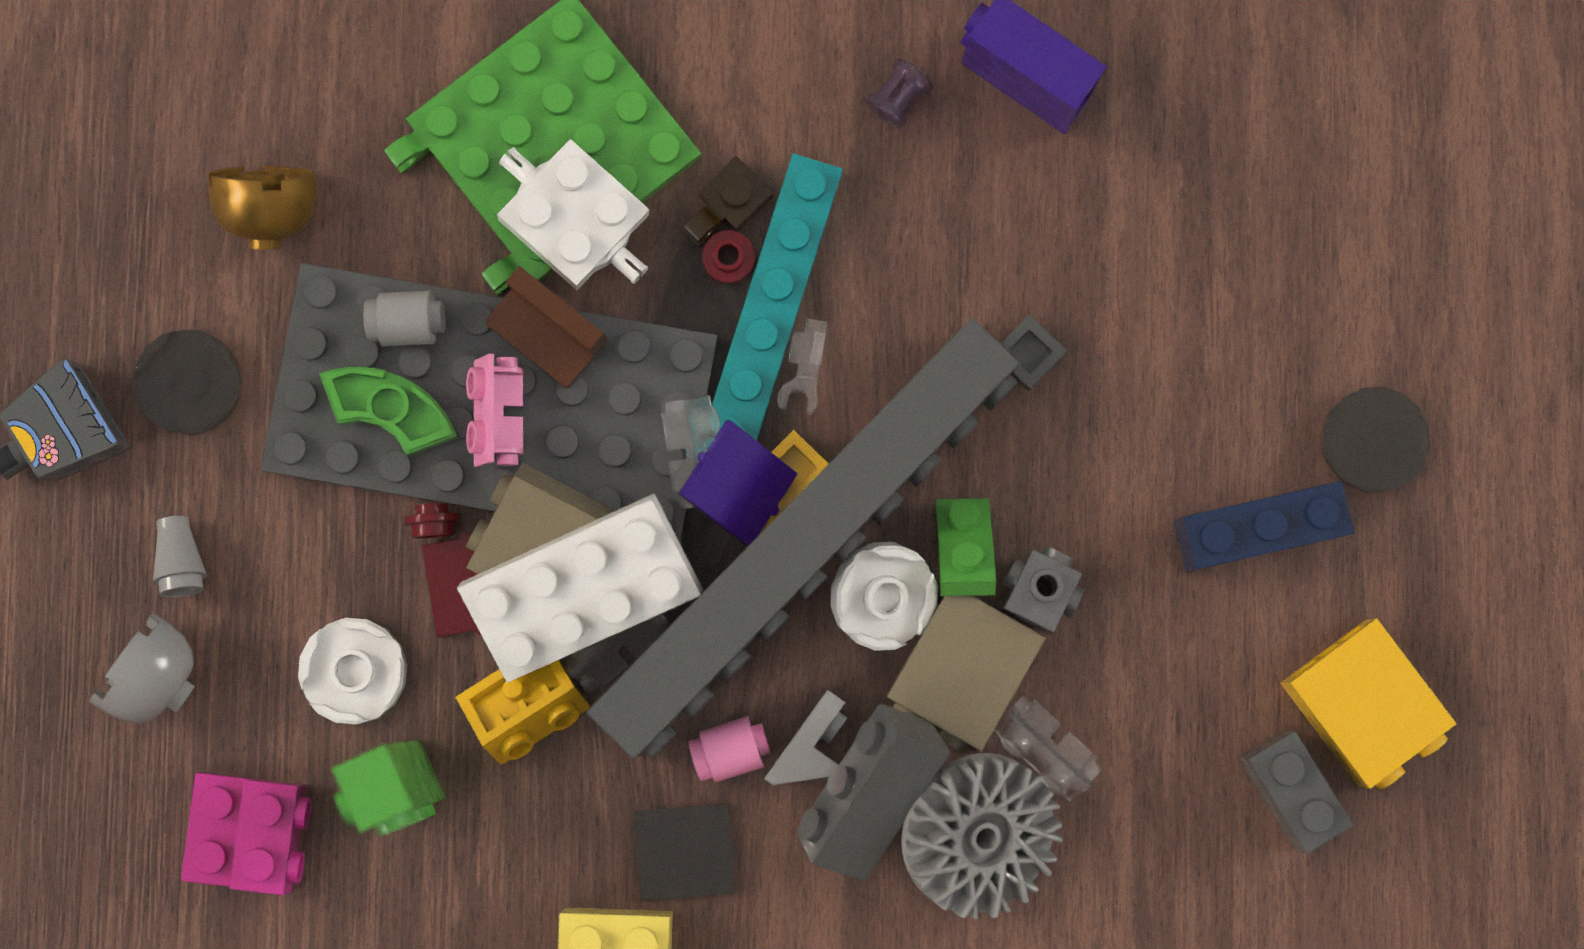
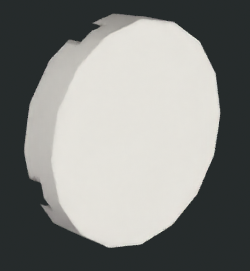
(883, 595)
(352, 671)

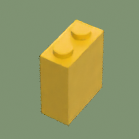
(1369, 705)

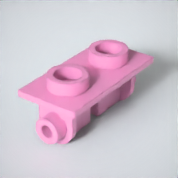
(492, 390)

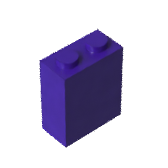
(1030, 62)

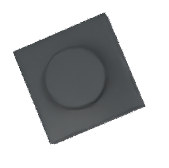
(1033, 350)

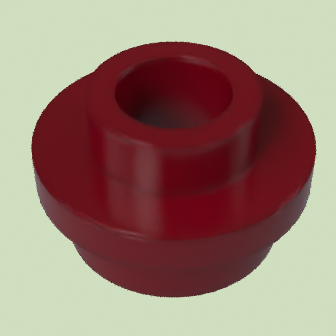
(728, 273)
(432, 521)

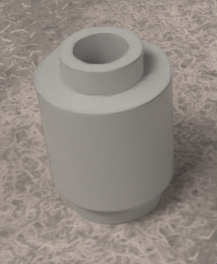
(404, 318)

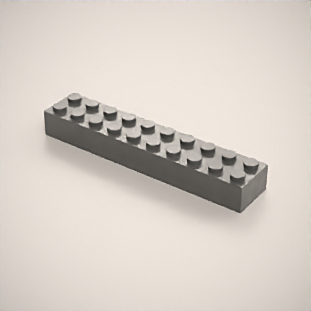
(804, 539)

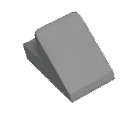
(800, 758)

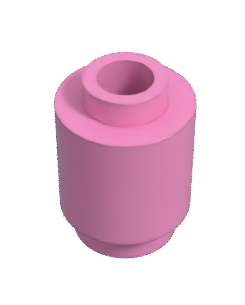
(729, 749)

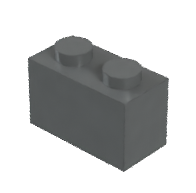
(1295, 791)

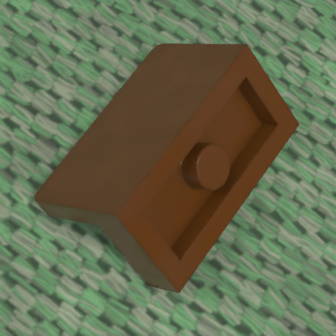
(545, 329)

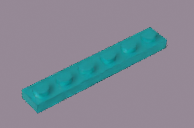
(776, 293)

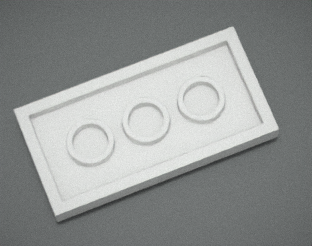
(580, 588)

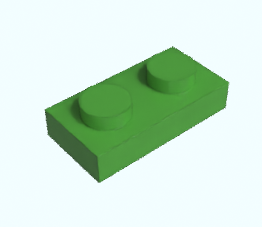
(965, 547)

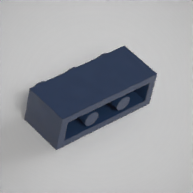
(1263, 526)

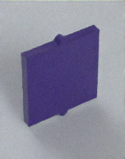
(738, 483)

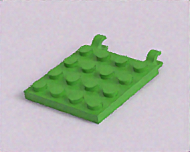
(536, 94)

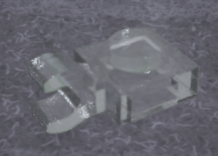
(807, 352)

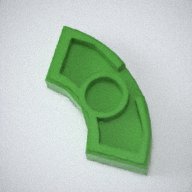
(388, 402)

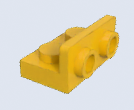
(523, 711)

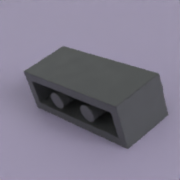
(871, 792)

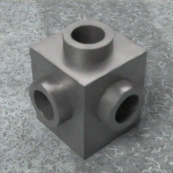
(1024, 599)

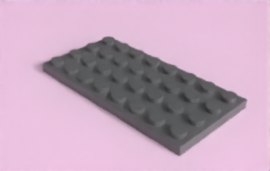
(593, 436)

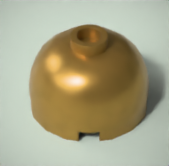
(262, 202)

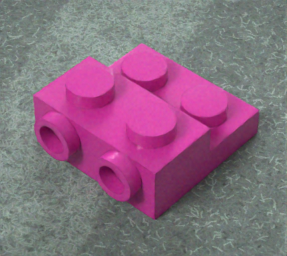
(246, 833)

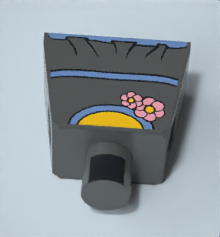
(59, 427)

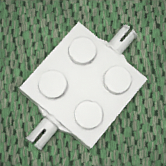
(573, 214)

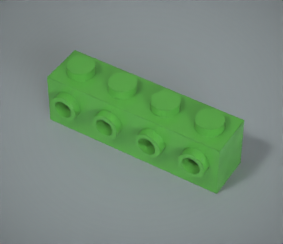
(388, 788)

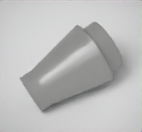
(177, 559)

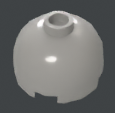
(148, 675)

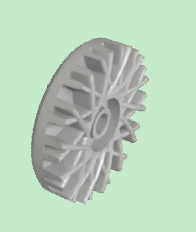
(980, 835)

